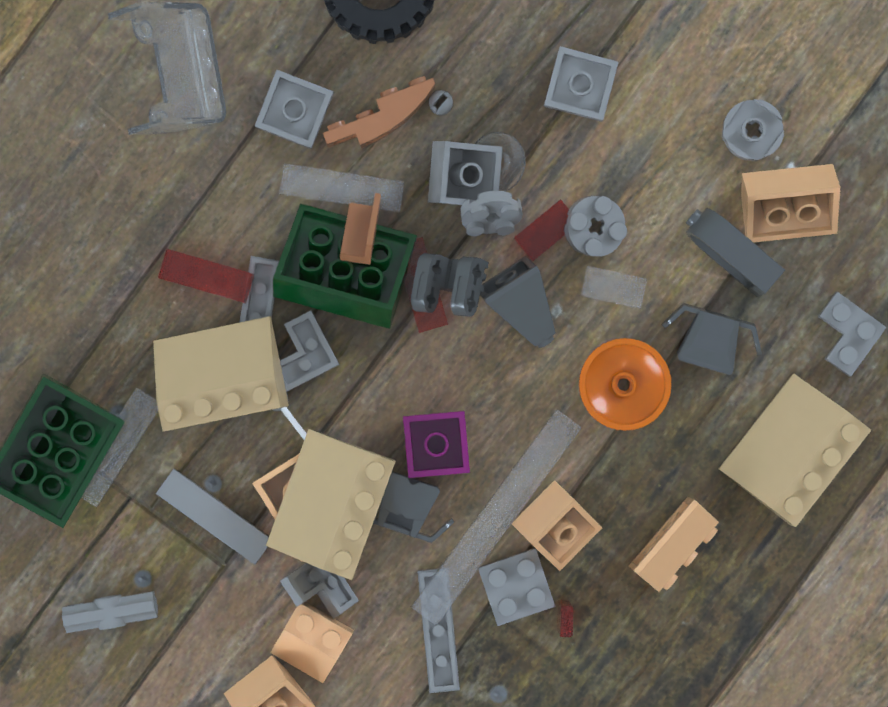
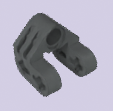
(458, 276)

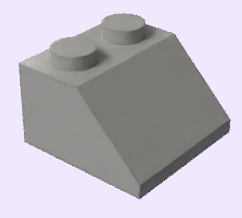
(463, 171)

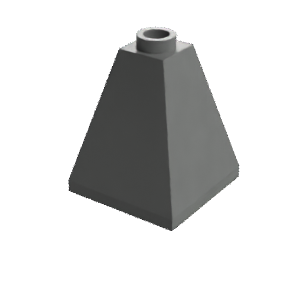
(522, 301)

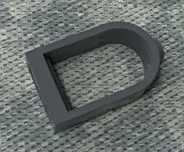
(733, 251)

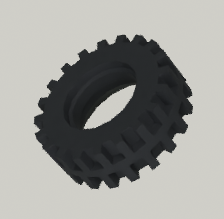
(377, 23)

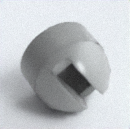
(445, 107)

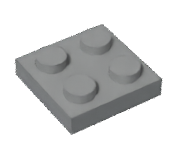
(581, 84)
(294, 109)
(516, 587)

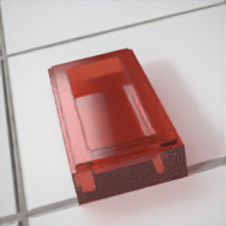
(543, 231)
(565, 618)

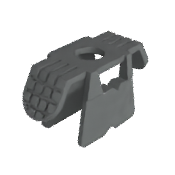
(711, 338)
(407, 506)

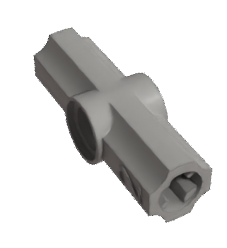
(109, 612)

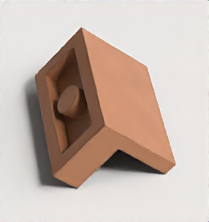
(360, 232)

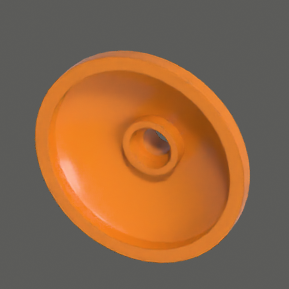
(647, 379)

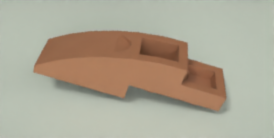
(394, 111)

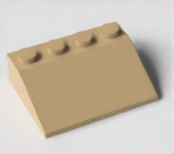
(218, 374)
(794, 450)
(330, 504)

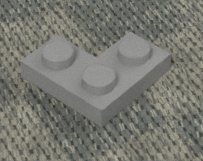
(857, 329)
(313, 353)
(330, 588)

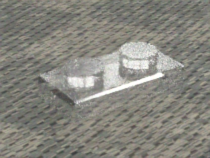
(613, 287)

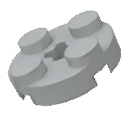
(735, 133)
(491, 214)
(578, 224)

